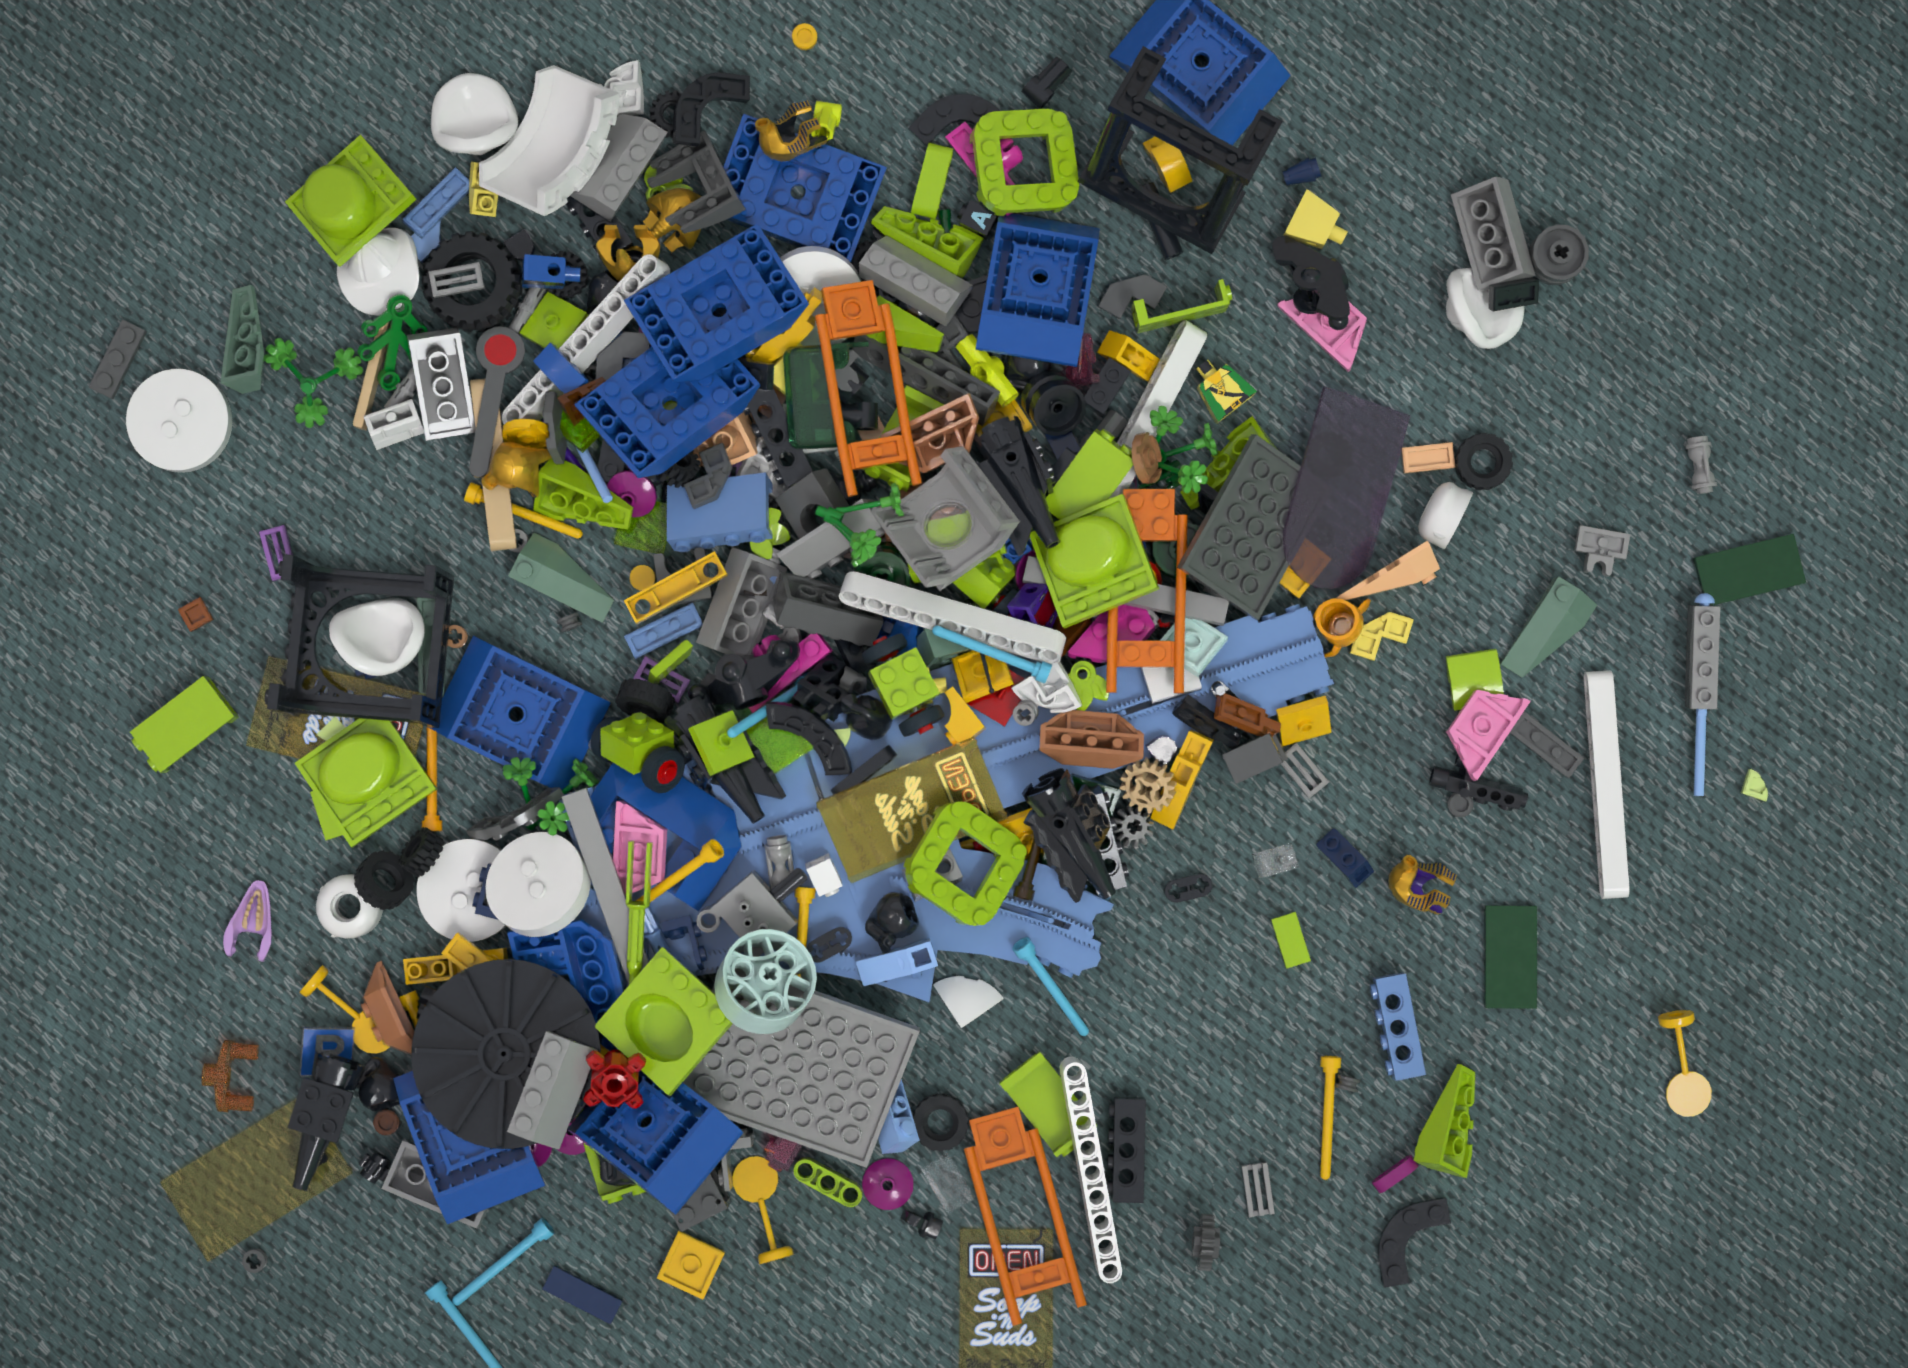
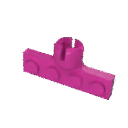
(960, 143)
(812, 651)

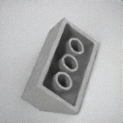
(630, 150)
(1492, 233)
(914, 279)
(826, 544)
(736, 620)
(551, 1091)
(410, 1182)

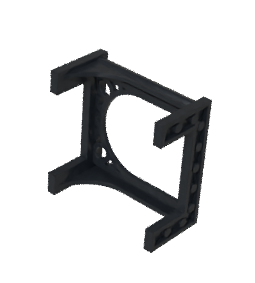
(1110, 179)
(308, 579)

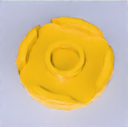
(526, 432)

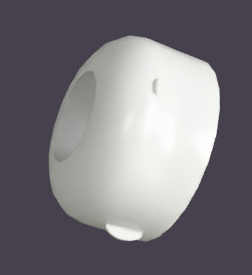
(1443, 513)
(329, 914)

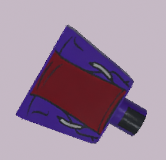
(1034, 605)

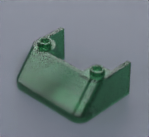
(808, 397)

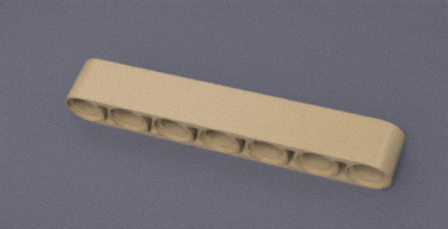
(497, 501)

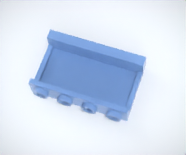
(733, 518)

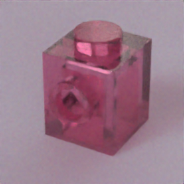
(781, 1153)

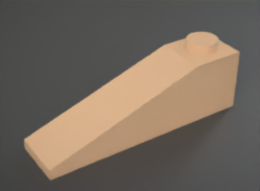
(736, 437)
(1405, 571)

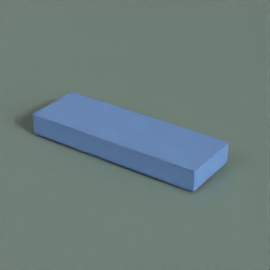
(437, 203)
(663, 630)

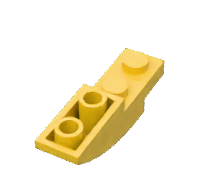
(800, 329)
(1185, 770)
(439, 967)

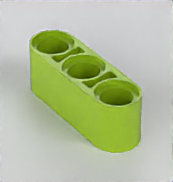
(932, 180)
(836, 1192)

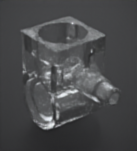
(1275, 860)

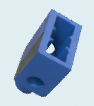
(536, 273)

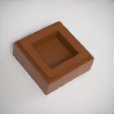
(195, 614)

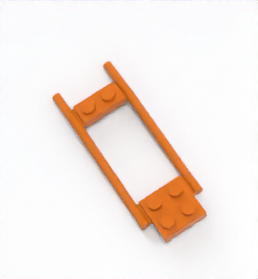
(850, 313)
(1155, 521)
(1001, 1141)

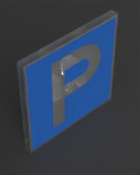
(327, 1040)

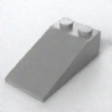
(441, 383)

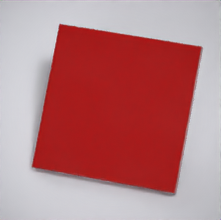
(1000, 703)

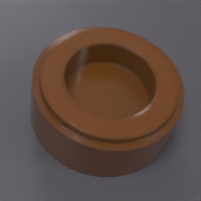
(386, 1122)

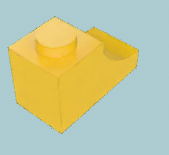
(1129, 354)
(963, 721)

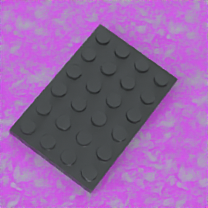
(1241, 537)

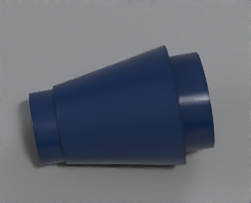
(1302, 172)

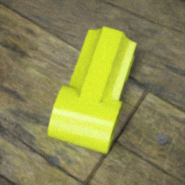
(828, 117)

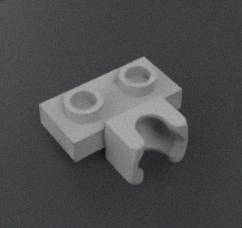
(1601, 547)

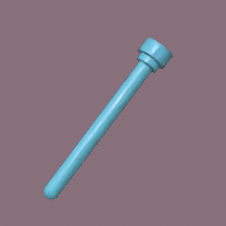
(1038, 670)
(761, 713)
(1026, 951)
(541, 1231)
(439, 1294)

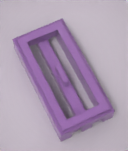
(273, 531)
(681, 690)

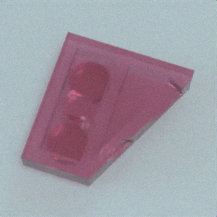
(1083, 373)

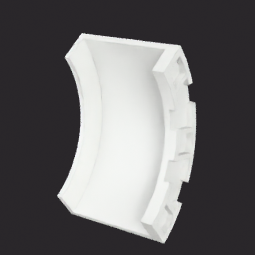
(555, 143)

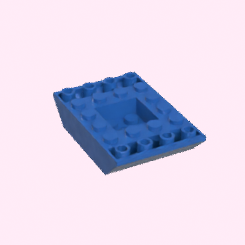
(1216, 97)
(836, 198)
(738, 276)
(1034, 317)
(644, 434)
(555, 718)
(668, 1155)
(461, 1173)

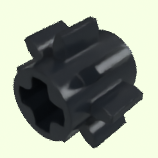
(374, 1167)

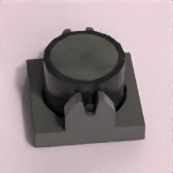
(850, 378)

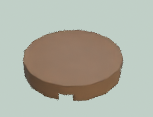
(1145, 457)

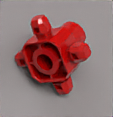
(614, 1079)

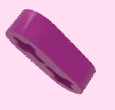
(1395, 1174)

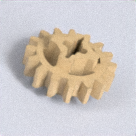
(1148, 783)

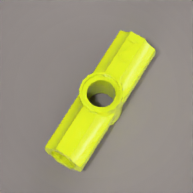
(987, 369)

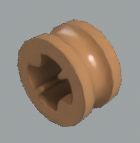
(460, 630)

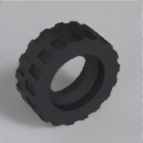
(1502, 455)
(644, 697)
(372, 892)
(958, 1130)

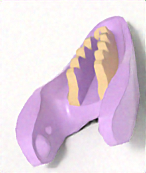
(251, 916)

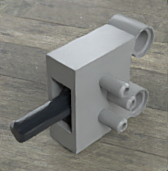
(755, 906)

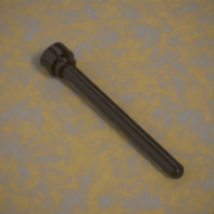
(1025, 887)

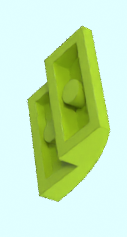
(1473, 672)

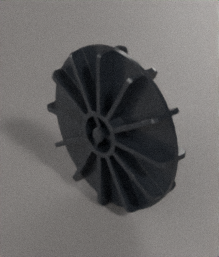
(482, 1040)

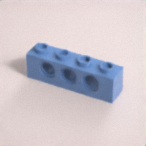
(1413, 1063)

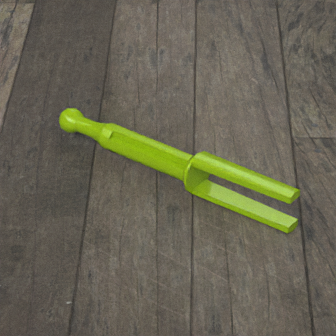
(637, 912)

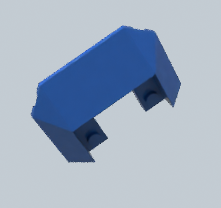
(683, 811)
(584, 956)

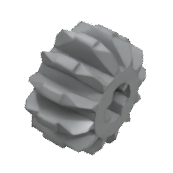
(1135, 836)

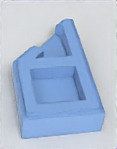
(428, 242)

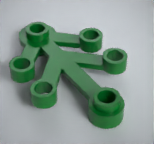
(392, 337)

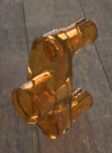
(219, 1076)

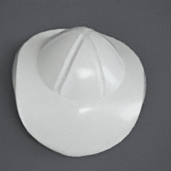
(472, 115)
(380, 271)
(1471, 314)
(378, 635)

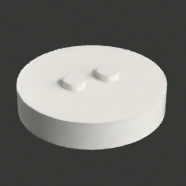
(819, 269)
(179, 420)
(537, 884)
(449, 888)

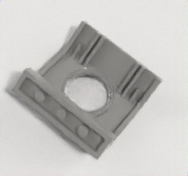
(949, 521)

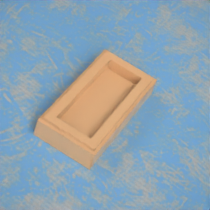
(1428, 458)

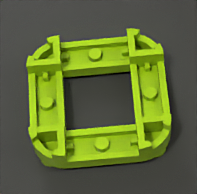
(989, 164)
(1008, 862)

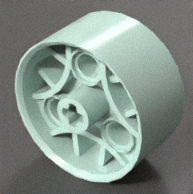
(765, 981)

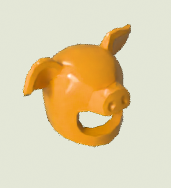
(1340, 622)

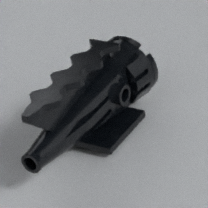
(1020, 477)
(738, 781)
(1070, 832)
(322, 1111)

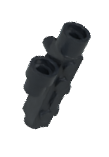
(1481, 790)

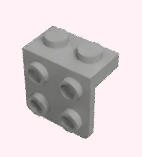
(725, 1173)

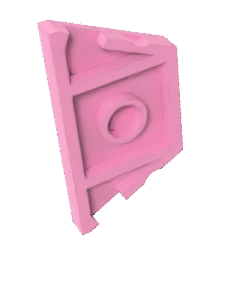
(1338, 344)
(1483, 728)
(636, 826)

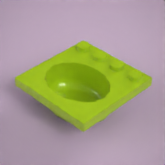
(350, 200)
(1096, 562)
(365, 777)
(666, 1019)

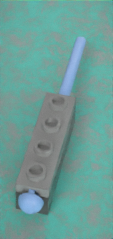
(1702, 673)

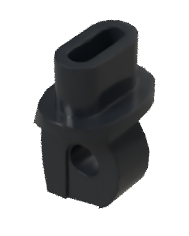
(926, 1225)

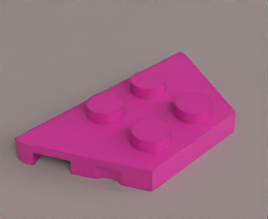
(1133, 625)

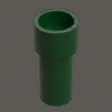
(945, 218)

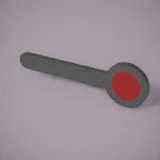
(500, 353)

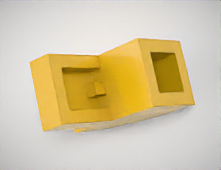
(1169, 163)

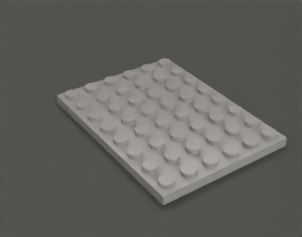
(814, 1082)

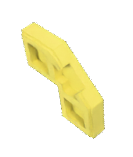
(1388, 626)

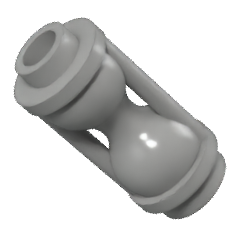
(1699, 453)
(778, 851)

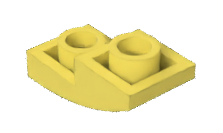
(480, 200)

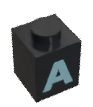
(977, 218)

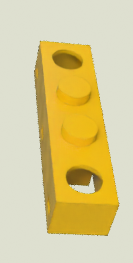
(675, 587)

